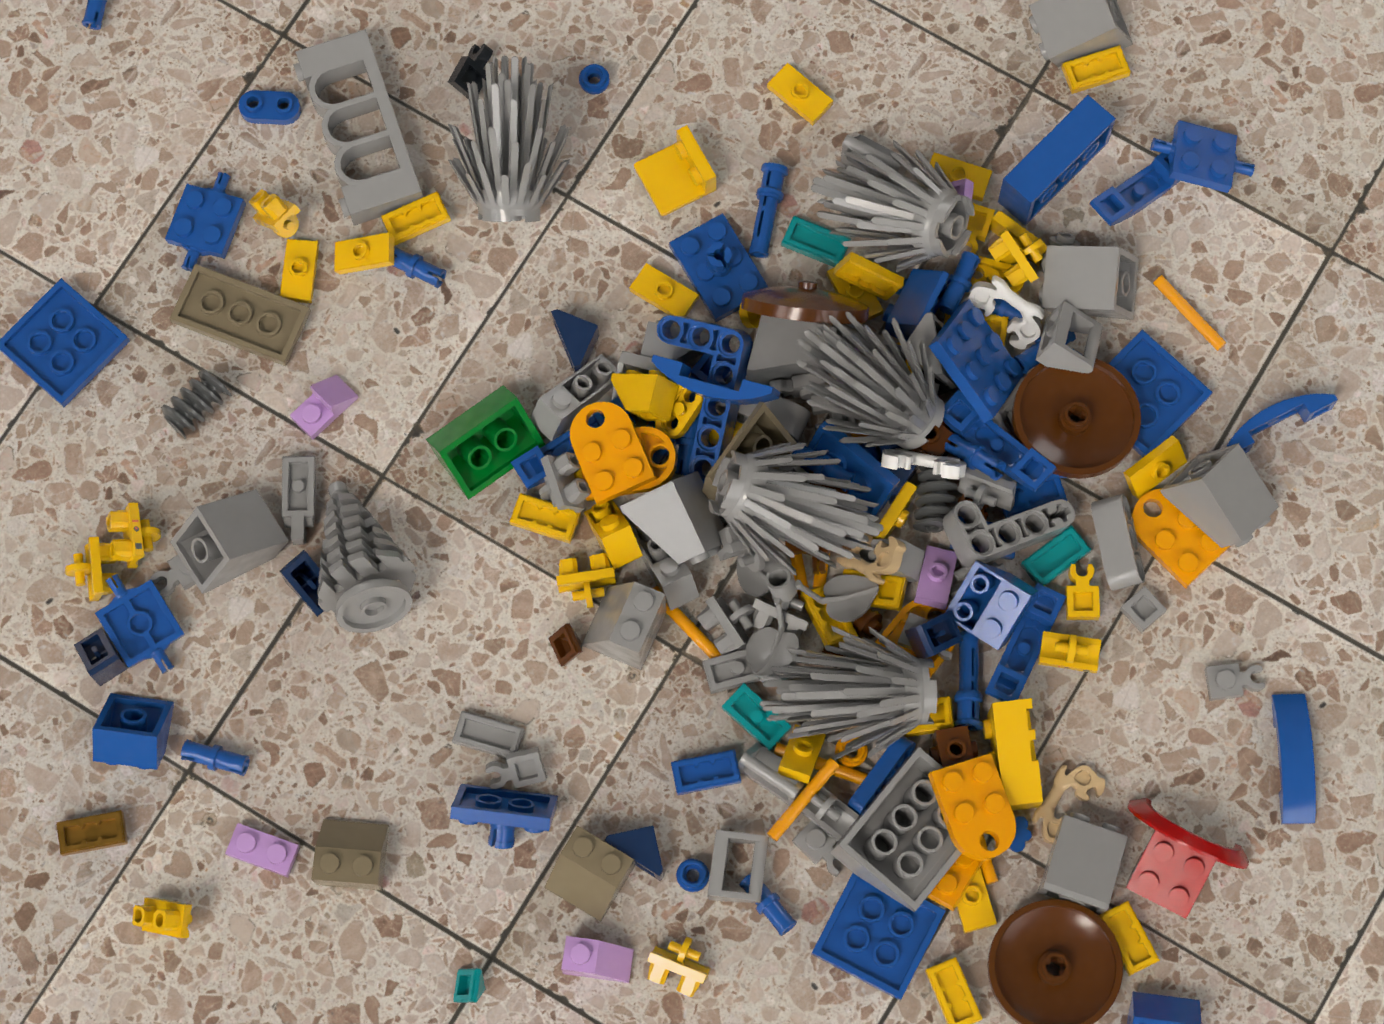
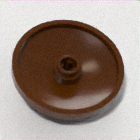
(804, 304)
(1099, 403)
(1058, 935)

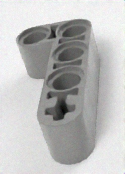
(1012, 529)

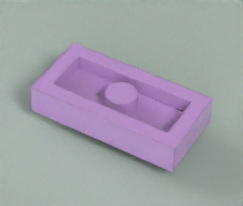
(262, 850)

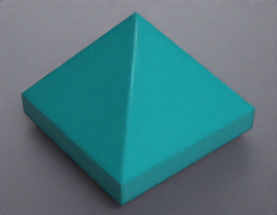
(469, 985)

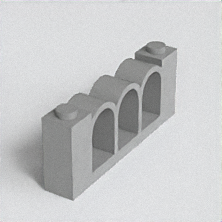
(337, 61)

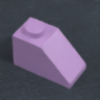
(597, 959)

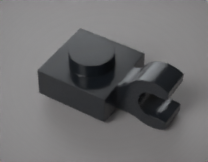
(471, 69)

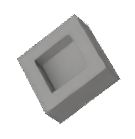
(1143, 609)

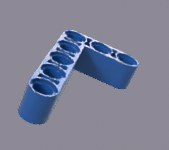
(722, 357)

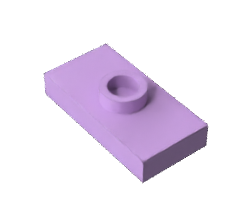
(935, 577)

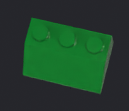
(484, 441)

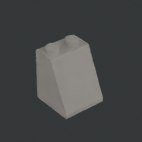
(1077, 28)
(1090, 278)
(777, 350)
(1222, 496)
(678, 519)
(228, 539)
(627, 623)
(1083, 862)

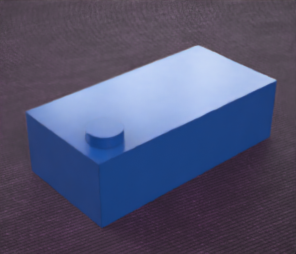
(1056, 160)

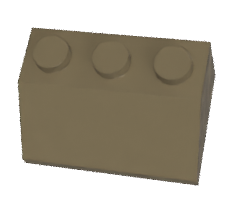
(757, 432)

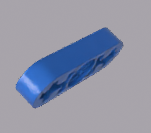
(881, 773)

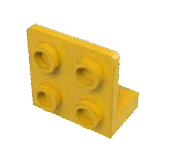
(677, 174)

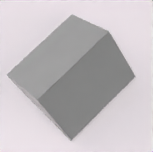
(926, 331)

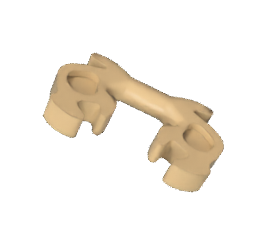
(887, 559)
(1082, 780)

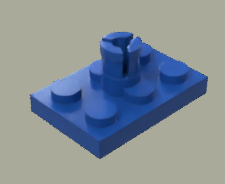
(717, 266)
(861, 461)
(503, 811)

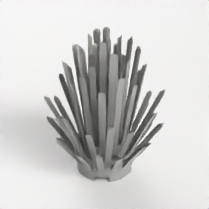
(509, 145)
(927, 220)
(876, 389)
(779, 503)
(873, 690)

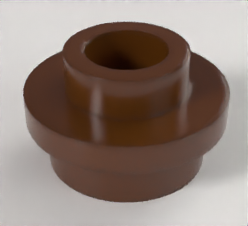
(869, 619)

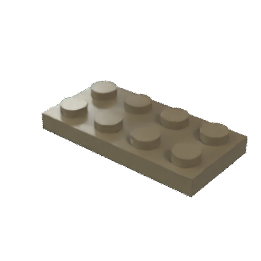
(240, 314)

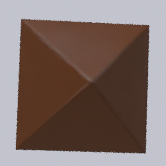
(565, 644)

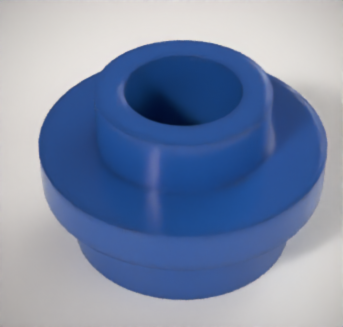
(594, 71)
(696, 865)

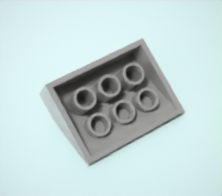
(901, 836)

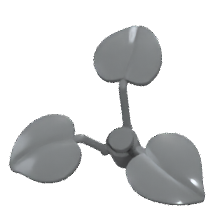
(846, 601)

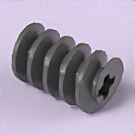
(194, 402)
(932, 501)

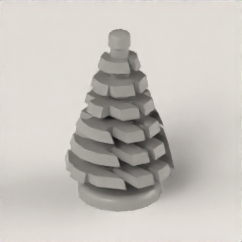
(361, 567)

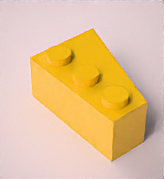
(1014, 752)

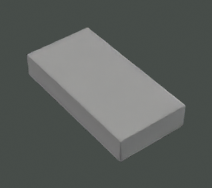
(487, 735)

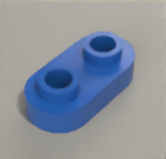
(268, 108)

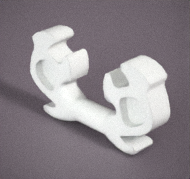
(1026, 328)
(946, 466)

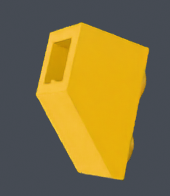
(646, 395)
(613, 533)

